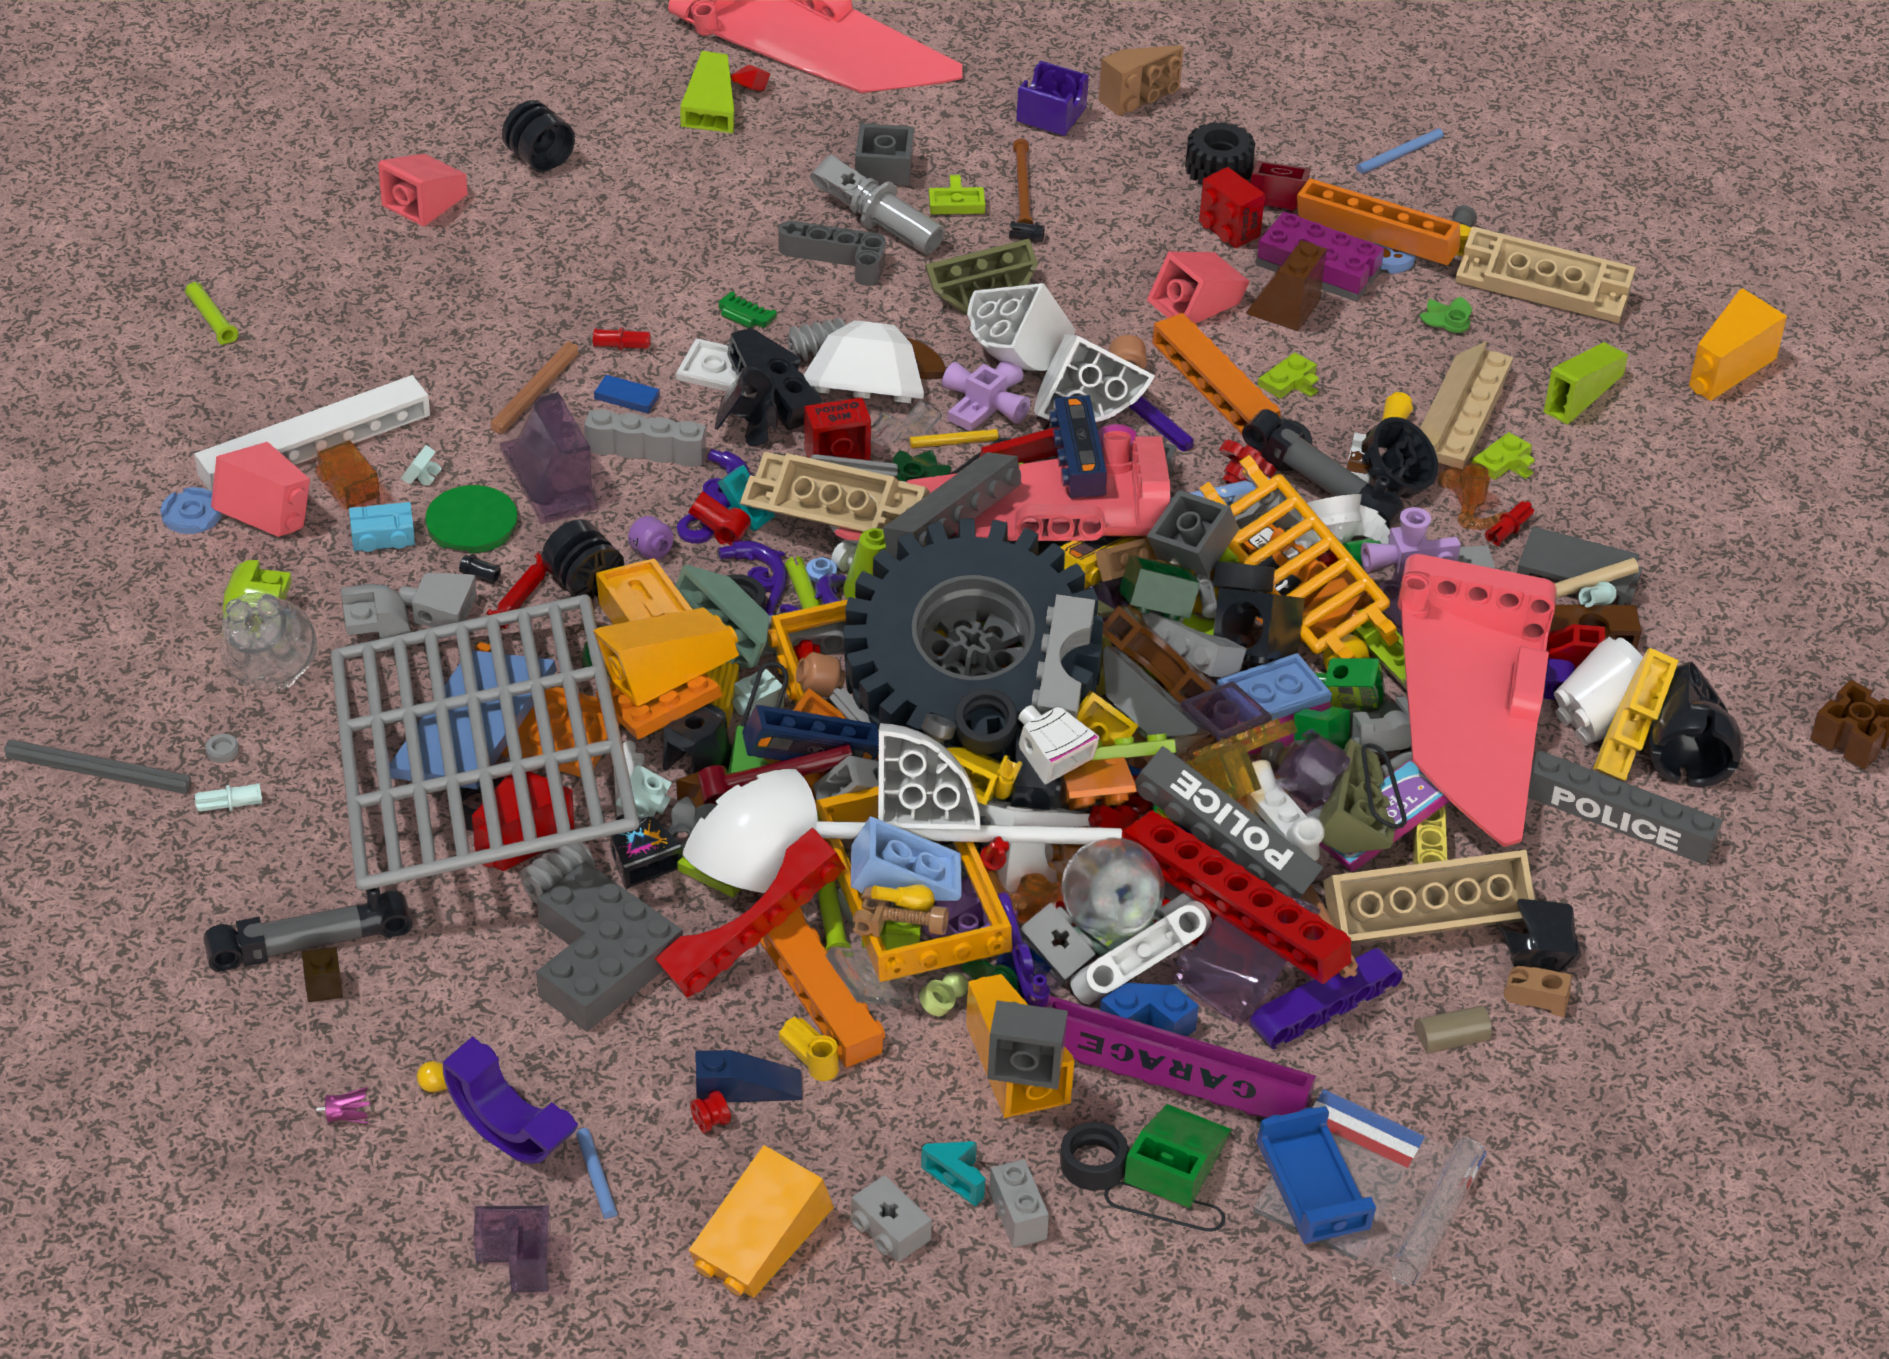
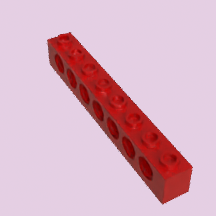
(1243, 898)

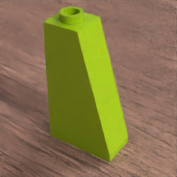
(709, 95)
(1582, 380)

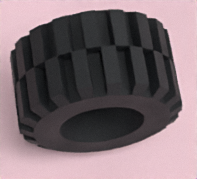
(1218, 147)

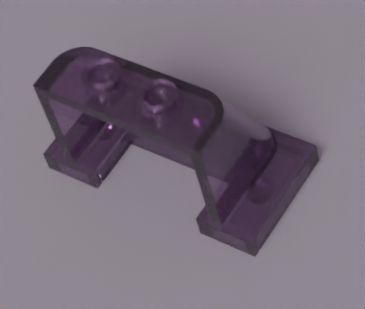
(552, 461)

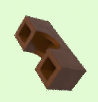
(1617, 619)

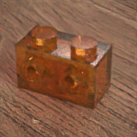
(347, 474)

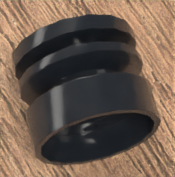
(538, 136)
(576, 555)

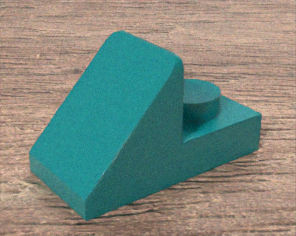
(733, 488)
(953, 1167)

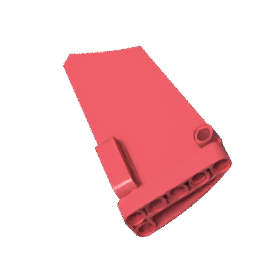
(822, 40)
(1132, 504)
(1475, 683)

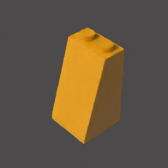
(1737, 345)
(664, 651)
(1011, 1097)
(761, 1223)

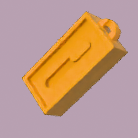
(638, 592)

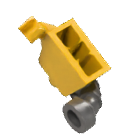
(986, 774)

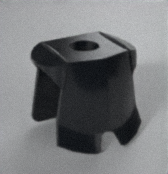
(757, 410)
(706, 743)
(1548, 939)

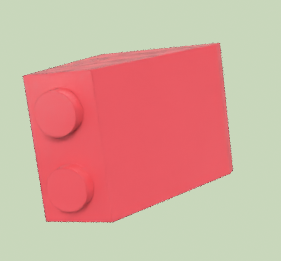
(420, 187)
(1196, 285)
(261, 489)

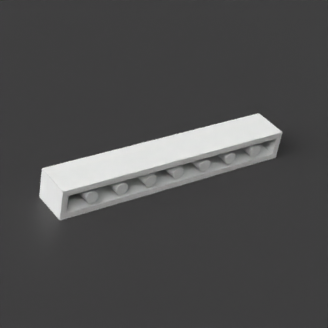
(342, 421)

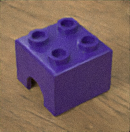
(1053, 99)

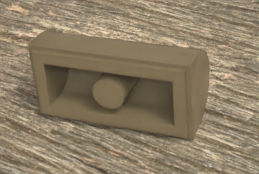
(1453, 1029)

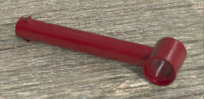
(716, 782)

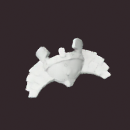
(1345, 520)

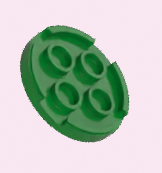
(471, 518)

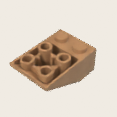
(1139, 76)

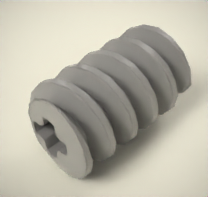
(812, 338)
(553, 867)

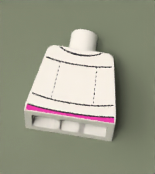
(1055, 742)

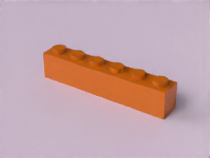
(1379, 221)
(1210, 370)
(821, 991)

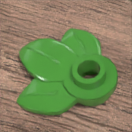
(1452, 318)

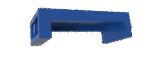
(1313, 1175)

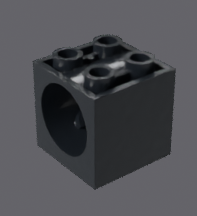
(1280, 617)

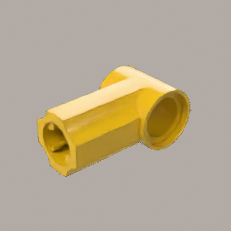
(813, 1049)

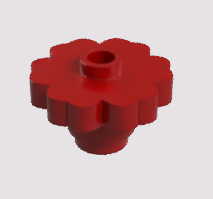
(1236, 453)

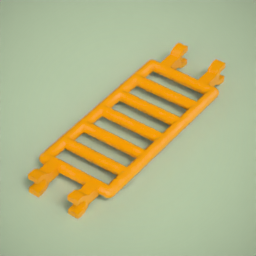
(1346, 561)

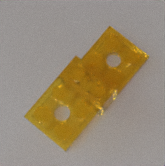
(1228, 760)

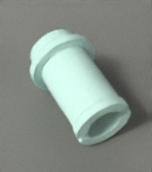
(1601, 594)

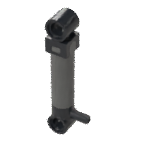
(1285, 445)
(256, 941)

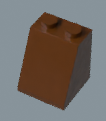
(1293, 288)

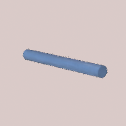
(1399, 151)

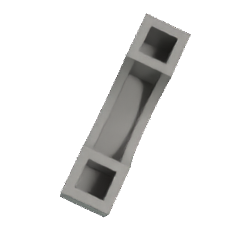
(1070, 627)
(1207, 652)

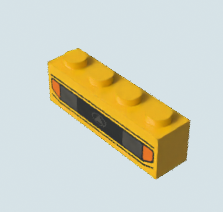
(1084, 554)

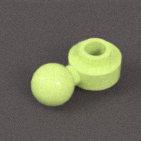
(940, 996)

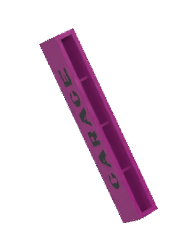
(1183, 1063)

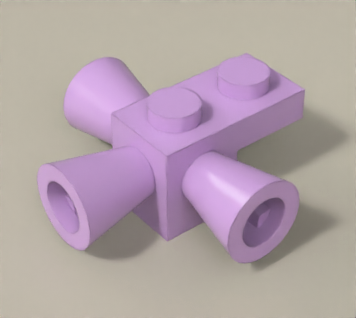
(985, 393)
(1407, 541)

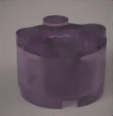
(1312, 768)

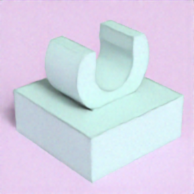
(422, 467)

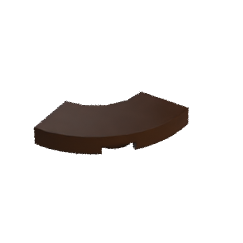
(928, 361)

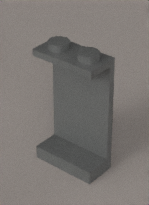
(1567, 556)

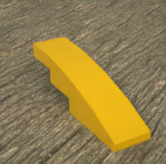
(1635, 714)

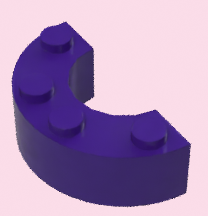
(498, 1111)

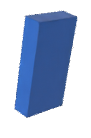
(627, 394)

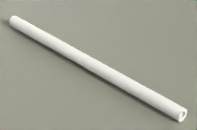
(987, 833)

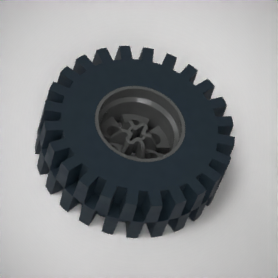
(949, 587)

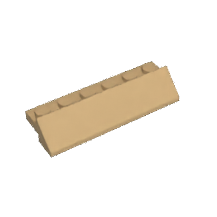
(1545, 274)
(1465, 403)
(828, 492)

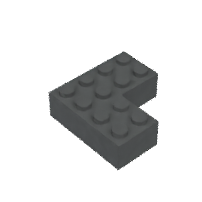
(609, 947)

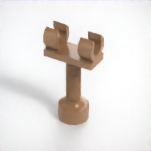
(936, 919)

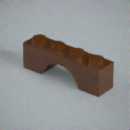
(1155, 654)

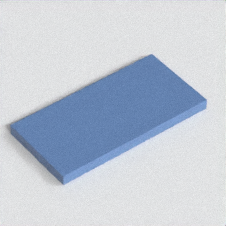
(460, 720)

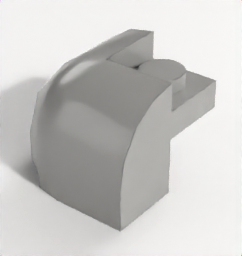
(374, 609)

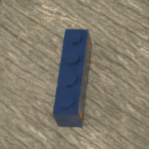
(1079, 446)
(791, 734)

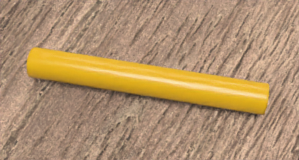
(953, 438)

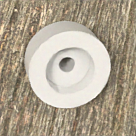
(843, 555)

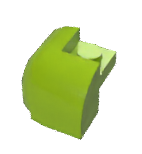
(249, 578)

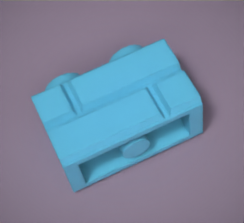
(382, 526)

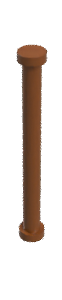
(1021, 148)

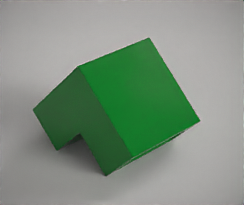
(1331, 724)

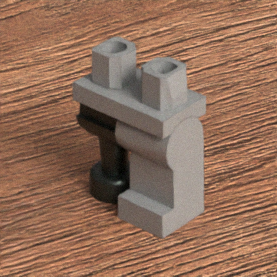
(1385, 727)

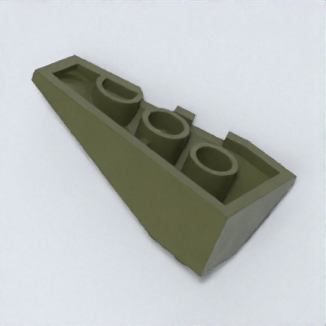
(1347, 813)

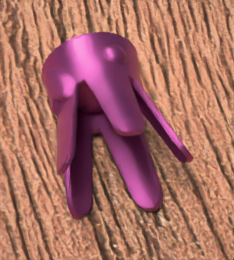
(344, 1106)

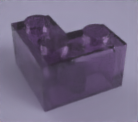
(517, 1237)

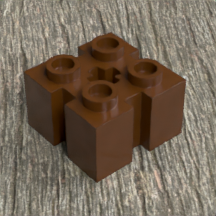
(1854, 724)

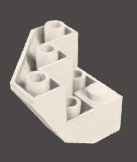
(867, 361)

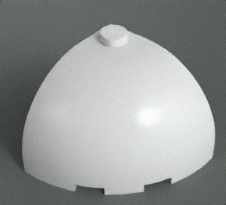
(1019, 324)
(1090, 370)
(922, 783)
(751, 829)
(1028, 857)

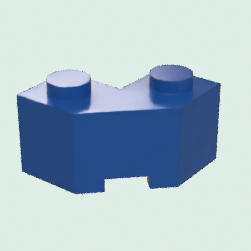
(1153, 1005)

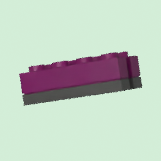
(1348, 262)

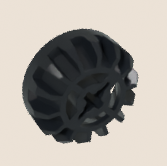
(1407, 456)

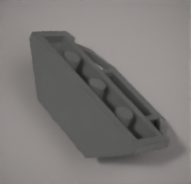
(1144, 699)

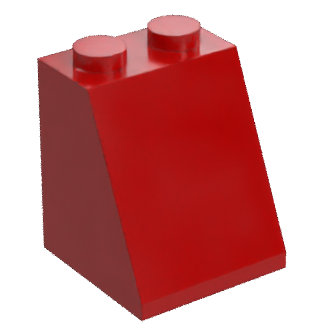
(510, 818)

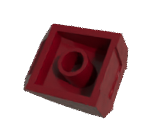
(1280, 183)

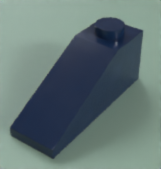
(745, 1077)

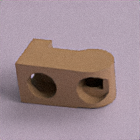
(1539, 989)

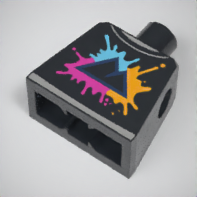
(644, 852)

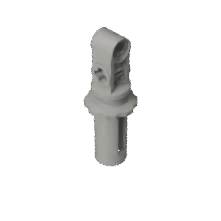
(878, 204)

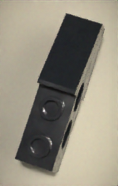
(792, 390)

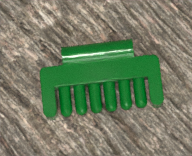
(745, 313)

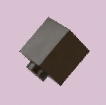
(322, 974)

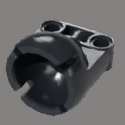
(1695, 732)

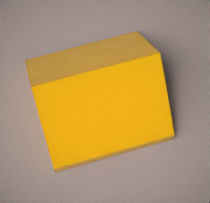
(1104, 719)

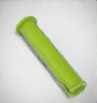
(224, 331)
(801, 582)
(832, 917)

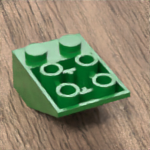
(1175, 1154)

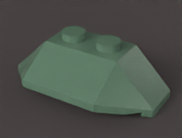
(733, 606)

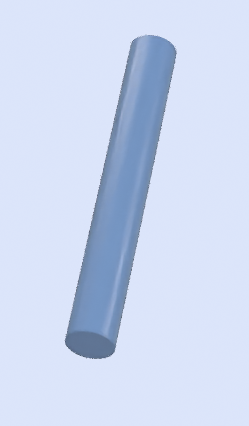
(596, 1173)

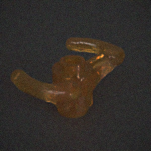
(1471, 490)
(1032, 893)

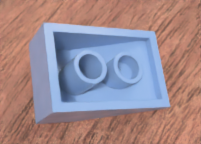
(899, 858)

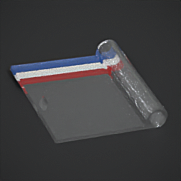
(1409, 1179)

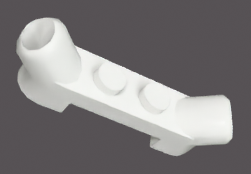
(1283, 814)
(1140, 952)

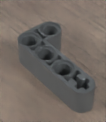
(835, 245)

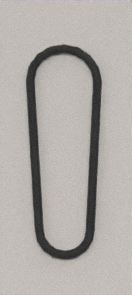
(1394, 784)

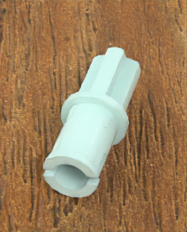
(228, 797)

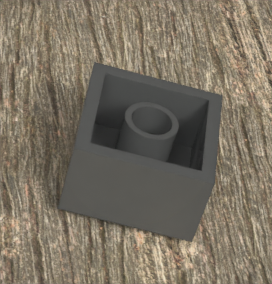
(885, 153)
(1193, 532)
(1027, 1044)

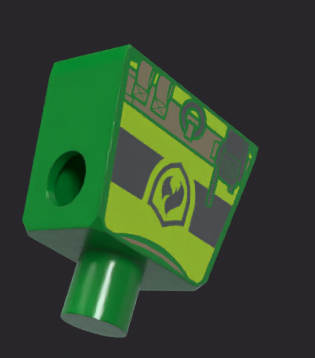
(1354, 683)

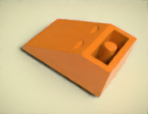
(1097, 781)

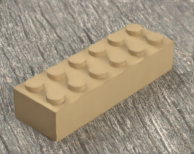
(1429, 896)

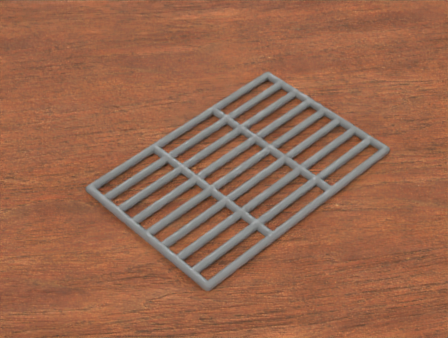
(484, 773)

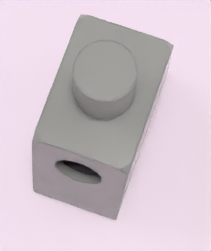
(441, 598)
(847, 777)

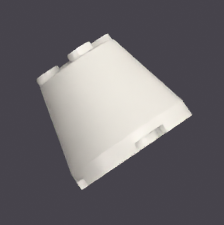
(1597, 689)

